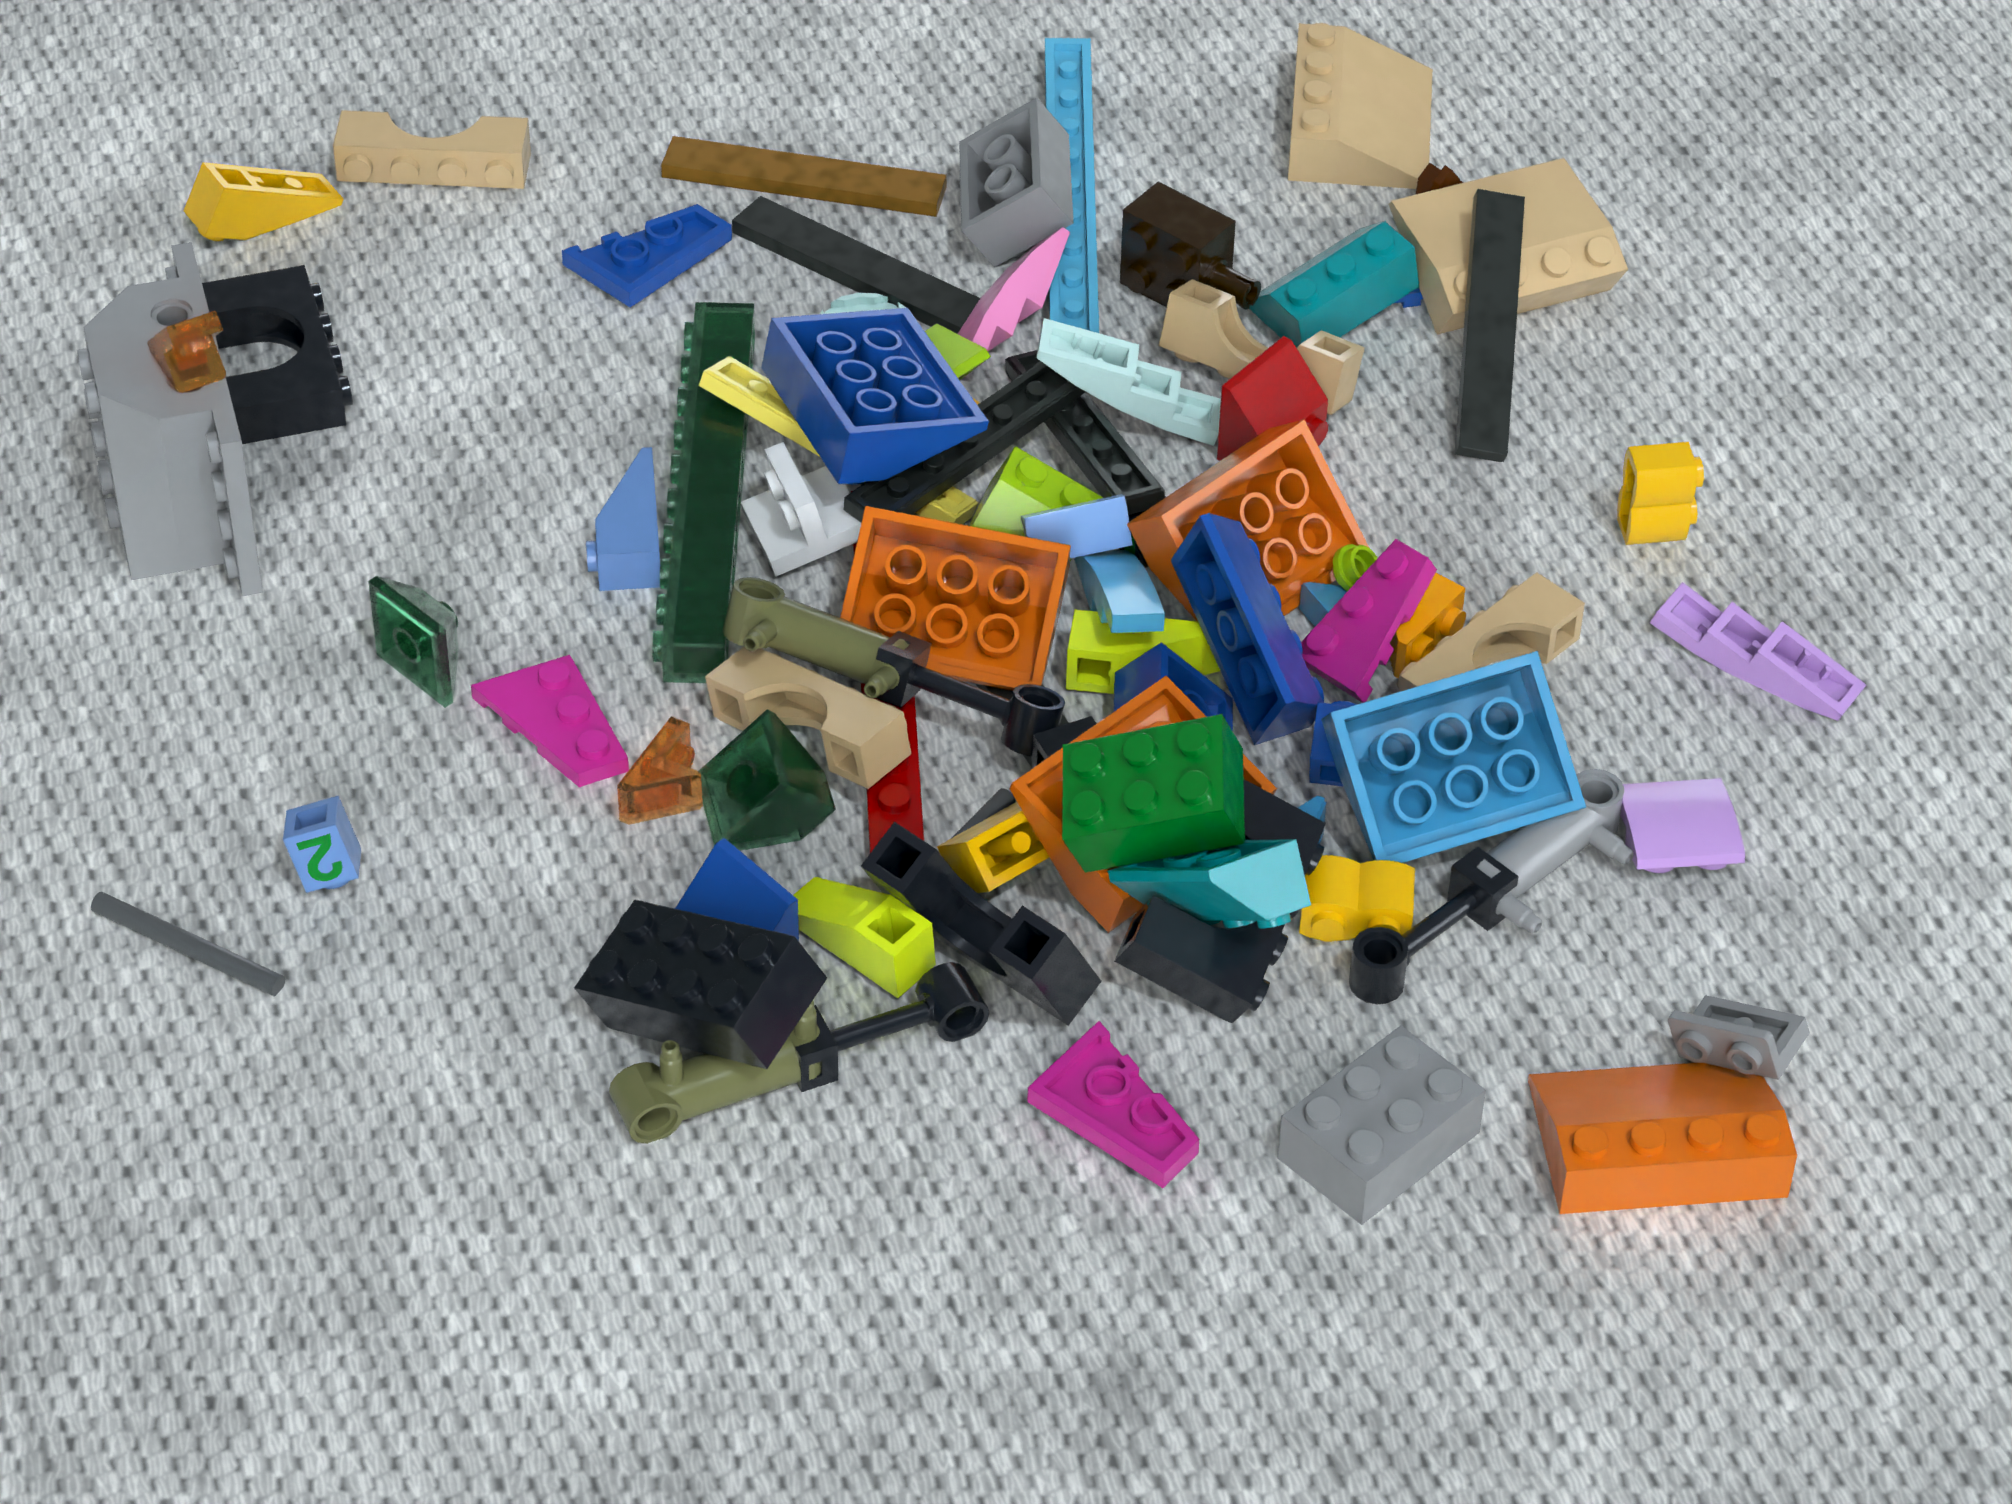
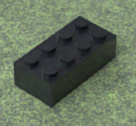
(701, 983)

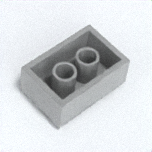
(1015, 182)
(1381, 1124)

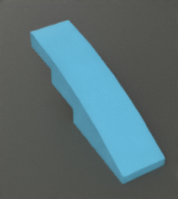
(1120, 591)

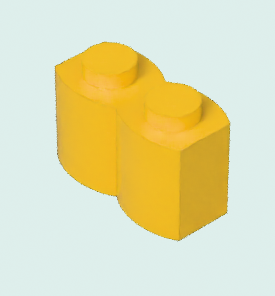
(1658, 493)
(1356, 897)

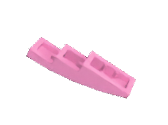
(1015, 293)

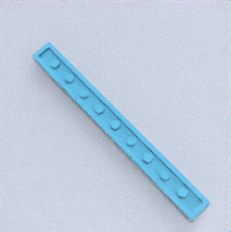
(1069, 99)

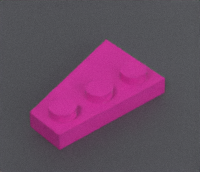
(1362, 623)
(558, 716)
(1113, 1108)

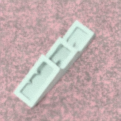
(1116, 376)

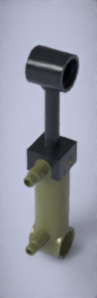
(888, 665)
(659, 1098)

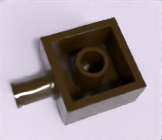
(1179, 240)

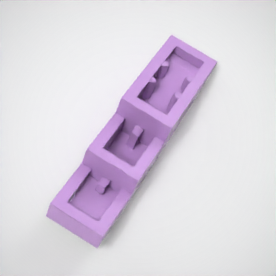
(1745, 648)

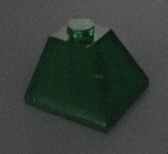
(416, 636)
(764, 788)

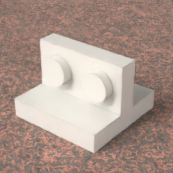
(799, 514)

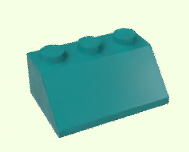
(1341, 285)
(1225, 884)

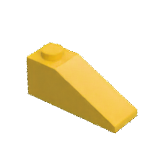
(255, 200)

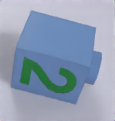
(322, 844)

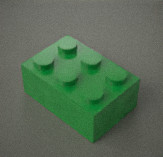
(1153, 793)

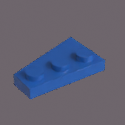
(650, 258)

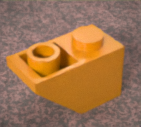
(1436, 616)

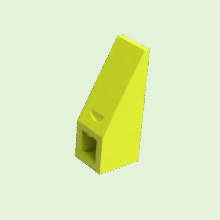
(1097, 653)
(868, 932)

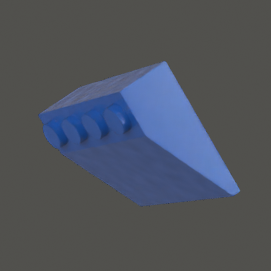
(868, 391)

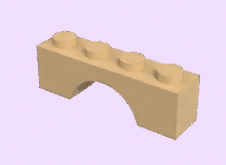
(487, 154)
(1207, 329)
(1524, 621)
(858, 732)

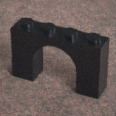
(304, 390)
(1016, 950)
(1213, 964)

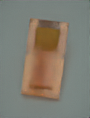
(189, 352)
(662, 778)

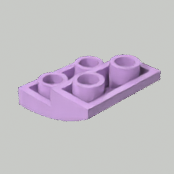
(1681, 825)

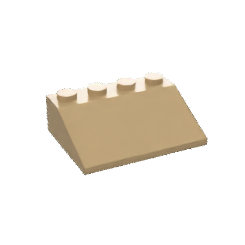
(1357, 111)
(1564, 249)

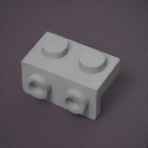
(1738, 1036)

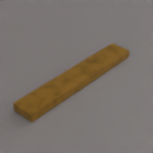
(804, 176)

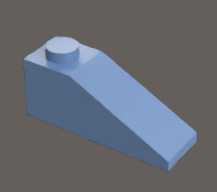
(628, 532)

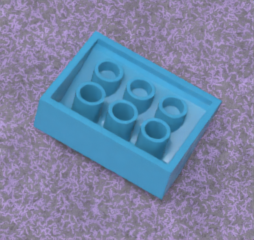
(1454, 760)

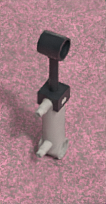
(1490, 882)

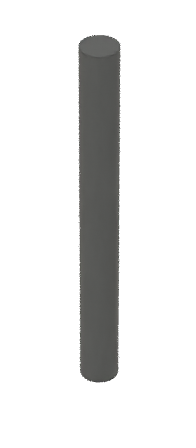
(188, 943)

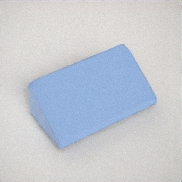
(1085, 526)

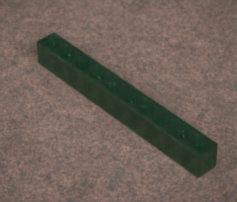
(705, 501)

